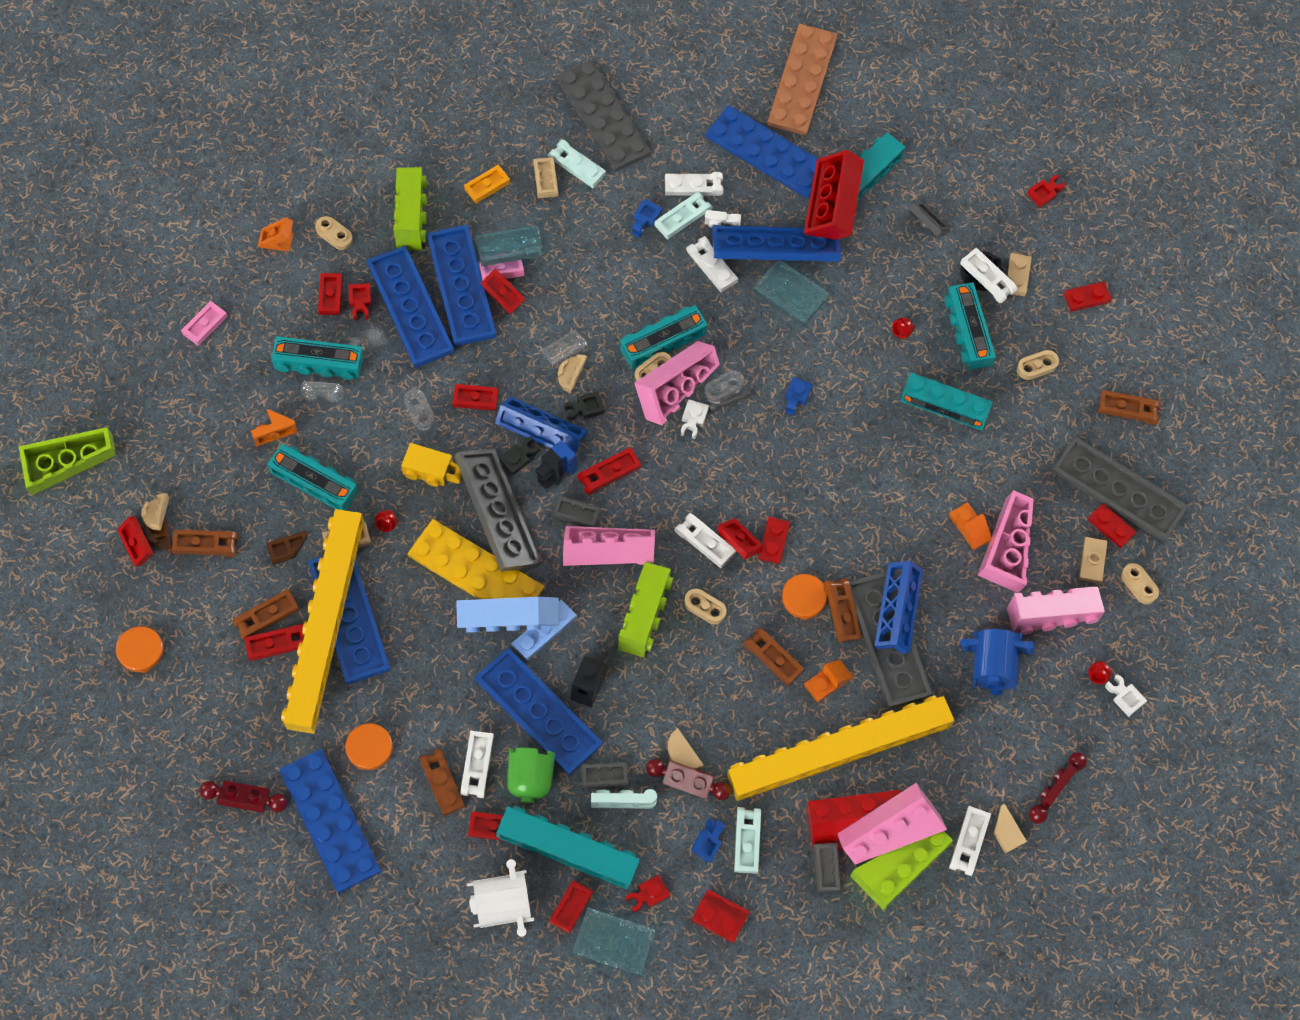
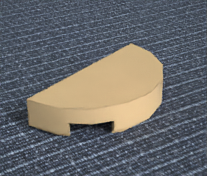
(570, 371)
(154, 512)
(681, 751)

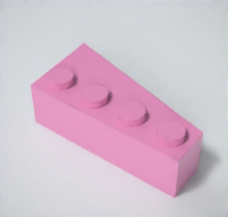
(674, 380)
(607, 546)
(1008, 548)
(1054, 609)
(892, 825)

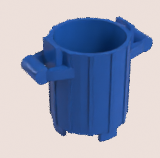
(996, 658)

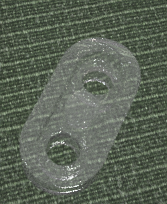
(722, 386)
(321, 390)
(419, 410)

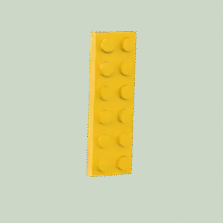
(469, 565)

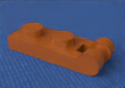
(1129, 406)
(204, 542)
(843, 610)
(266, 614)
(774, 657)
(442, 783)

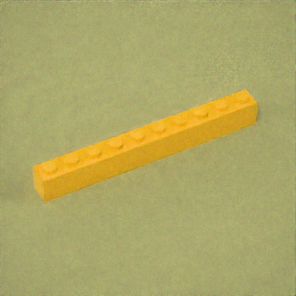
(323, 622)
(839, 748)

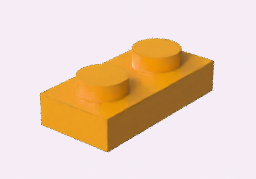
(487, 184)

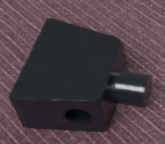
(588, 678)

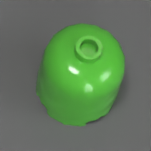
(529, 774)

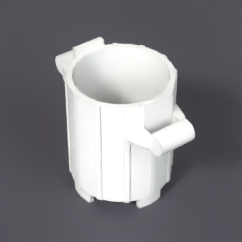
(502, 900)

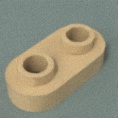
(332, 233)
(651, 364)
(1036, 365)
(1139, 583)
(705, 607)

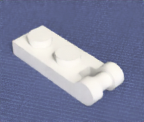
(692, 183)
(713, 267)
(988, 275)
(705, 540)
(477, 763)
(970, 840)

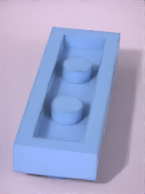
(534, 640)

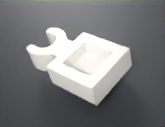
(721, 218)
(694, 415)
(1128, 698)

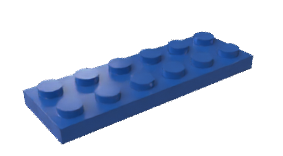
(764, 150)
(772, 244)
(460, 285)
(410, 306)
(358, 638)
(538, 711)
(330, 821)

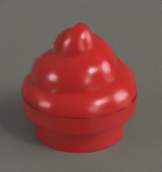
(902, 327)
(386, 520)
(1099, 672)

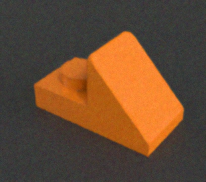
(277, 235)
(279, 428)
(971, 526)
(829, 680)

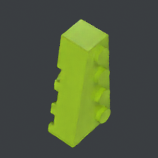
(409, 208)
(63, 457)
(644, 608)
(896, 870)

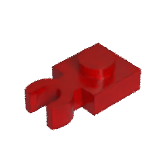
(1045, 192)
(360, 298)
(651, 892)

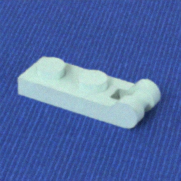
(577, 164)
(682, 215)
(624, 799)
(747, 841)

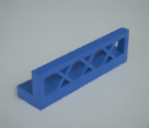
(538, 425)
(904, 605)

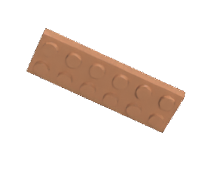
(802, 79)

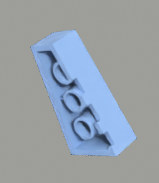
(507, 613)

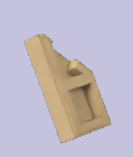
(1007, 831)

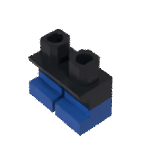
(556, 463)

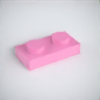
(507, 269)
(204, 323)

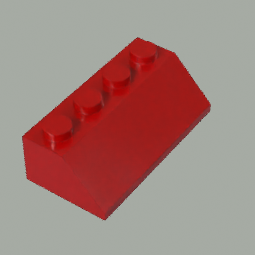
(834, 195)
(833, 815)

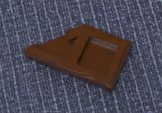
(160, 538)
(286, 548)

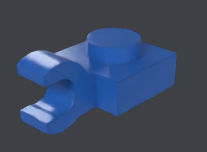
(645, 215)
(797, 394)
(707, 840)

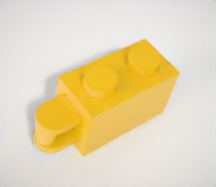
(430, 466)

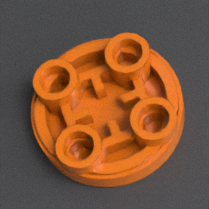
(804, 596)
(139, 649)
(369, 746)

